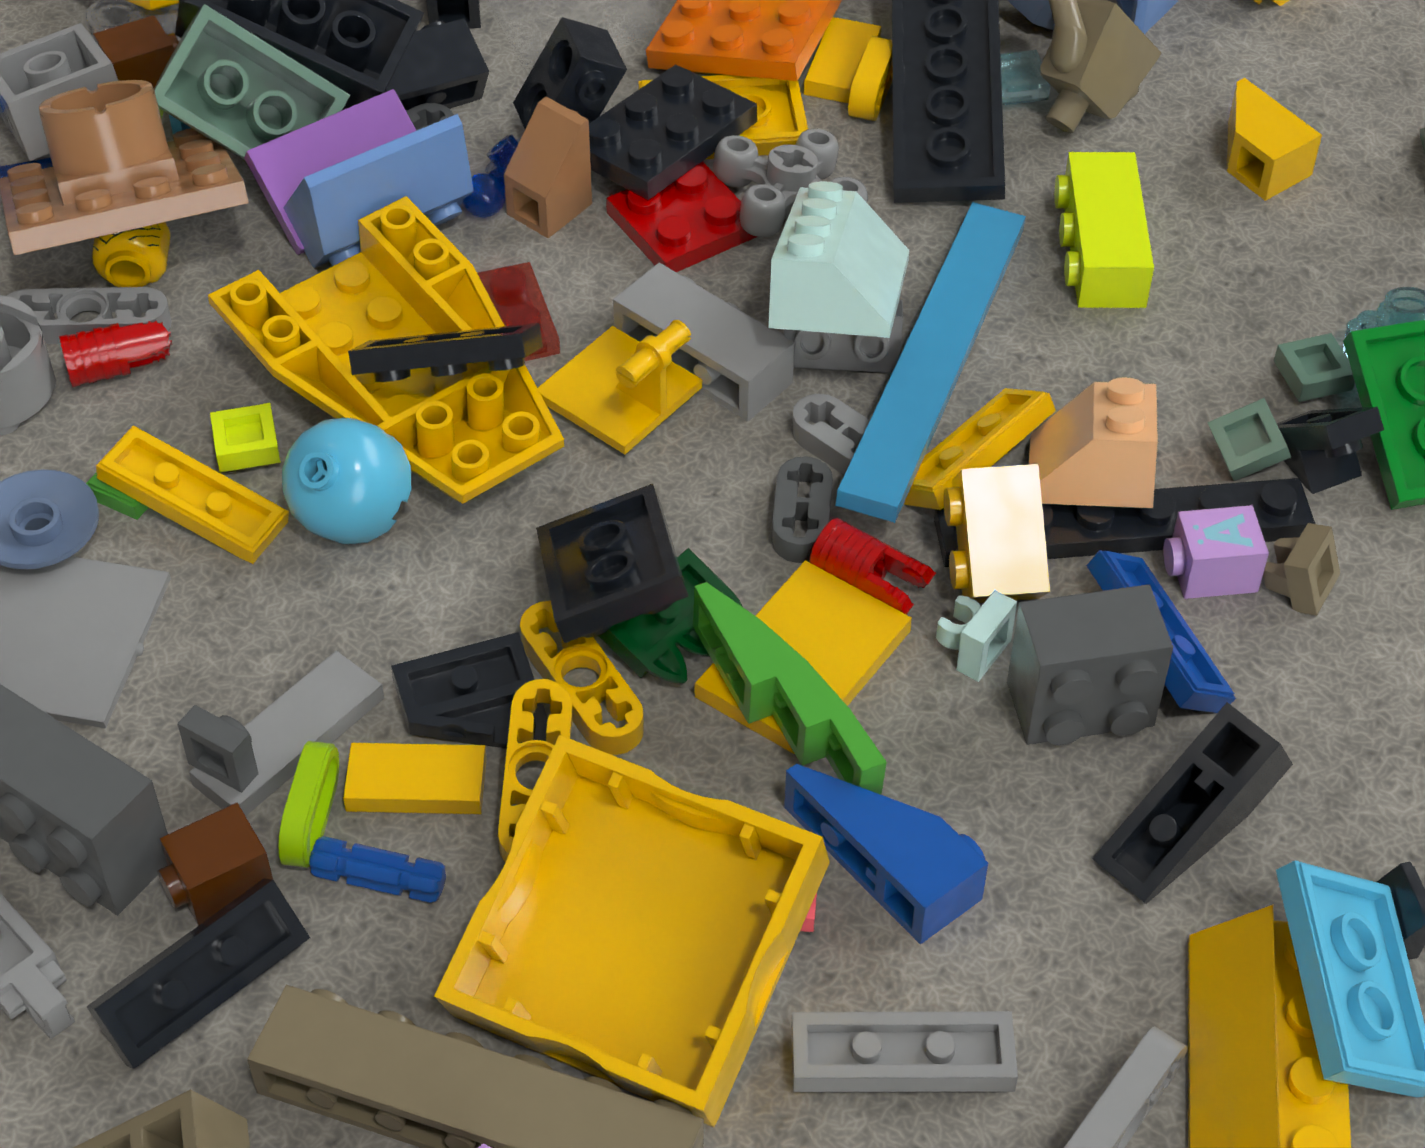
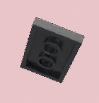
(665, 130)
(610, 564)

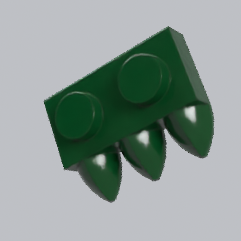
(651, 640)

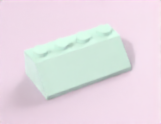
(836, 266)

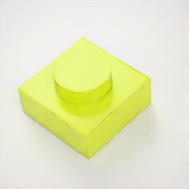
(245, 437)

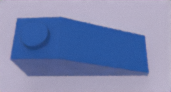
(893, 850)

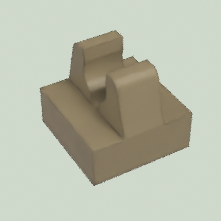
(1304, 568)

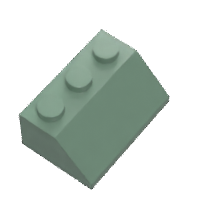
(240, 86)

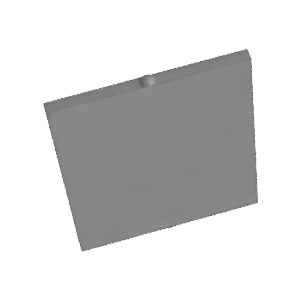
(75, 633)

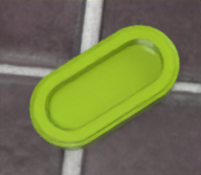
(308, 803)

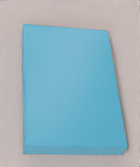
(1355, 979)

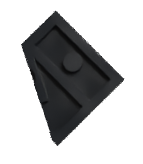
(467, 692)

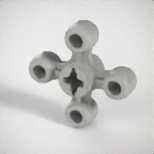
(779, 177)

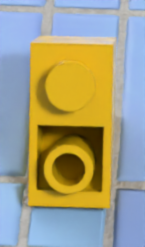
(1268, 143)

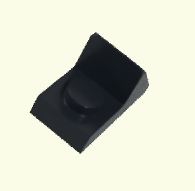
(1326, 444)

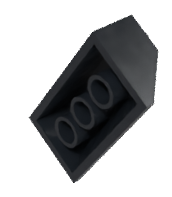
(340, 40)

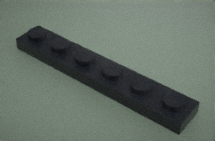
(1085, 530)

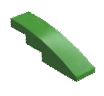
(777, 681)

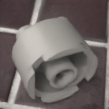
(24, 365)

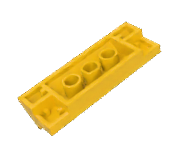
(1253, 1044)

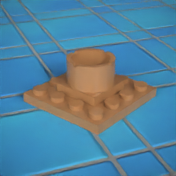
(113, 170)

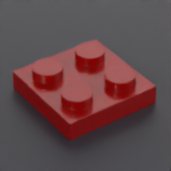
(682, 222)

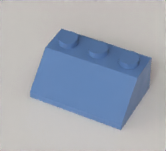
(423, 165)

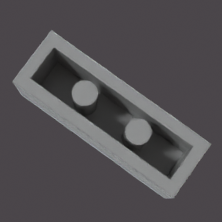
(732, 353)

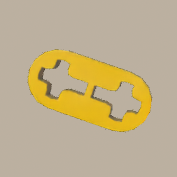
(872, 79)

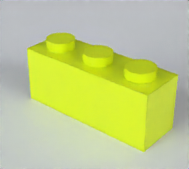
(1105, 230)

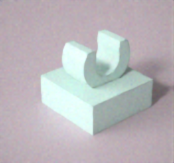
(984, 634)

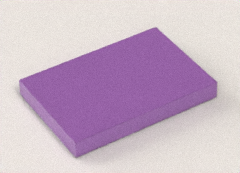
(289, 158)

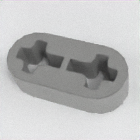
(831, 442)

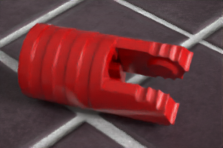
(113, 350)
(865, 562)

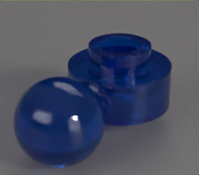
(489, 186)

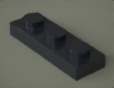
(446, 352)
(198, 973)

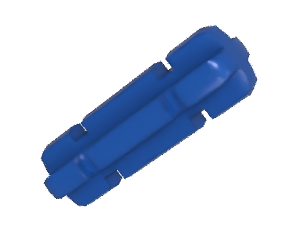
(377, 869)

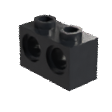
(575, 70)

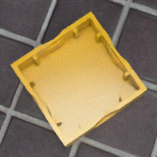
(635, 929)

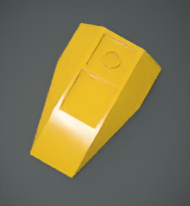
(406, 281)

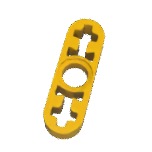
(586, 700)
(522, 730)

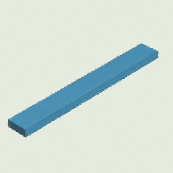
(930, 364)

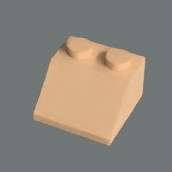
(1100, 447)

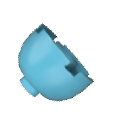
(346, 480)

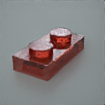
(520, 302)

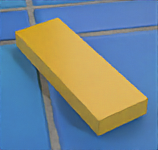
(979, 442)
(192, 494)

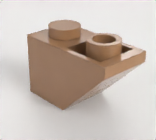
(550, 169)

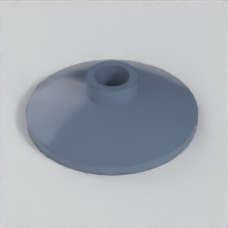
(44, 518)

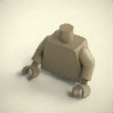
(1094, 60)

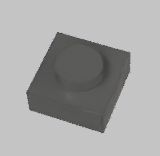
(218, 747)

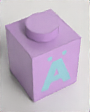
(1216, 552)

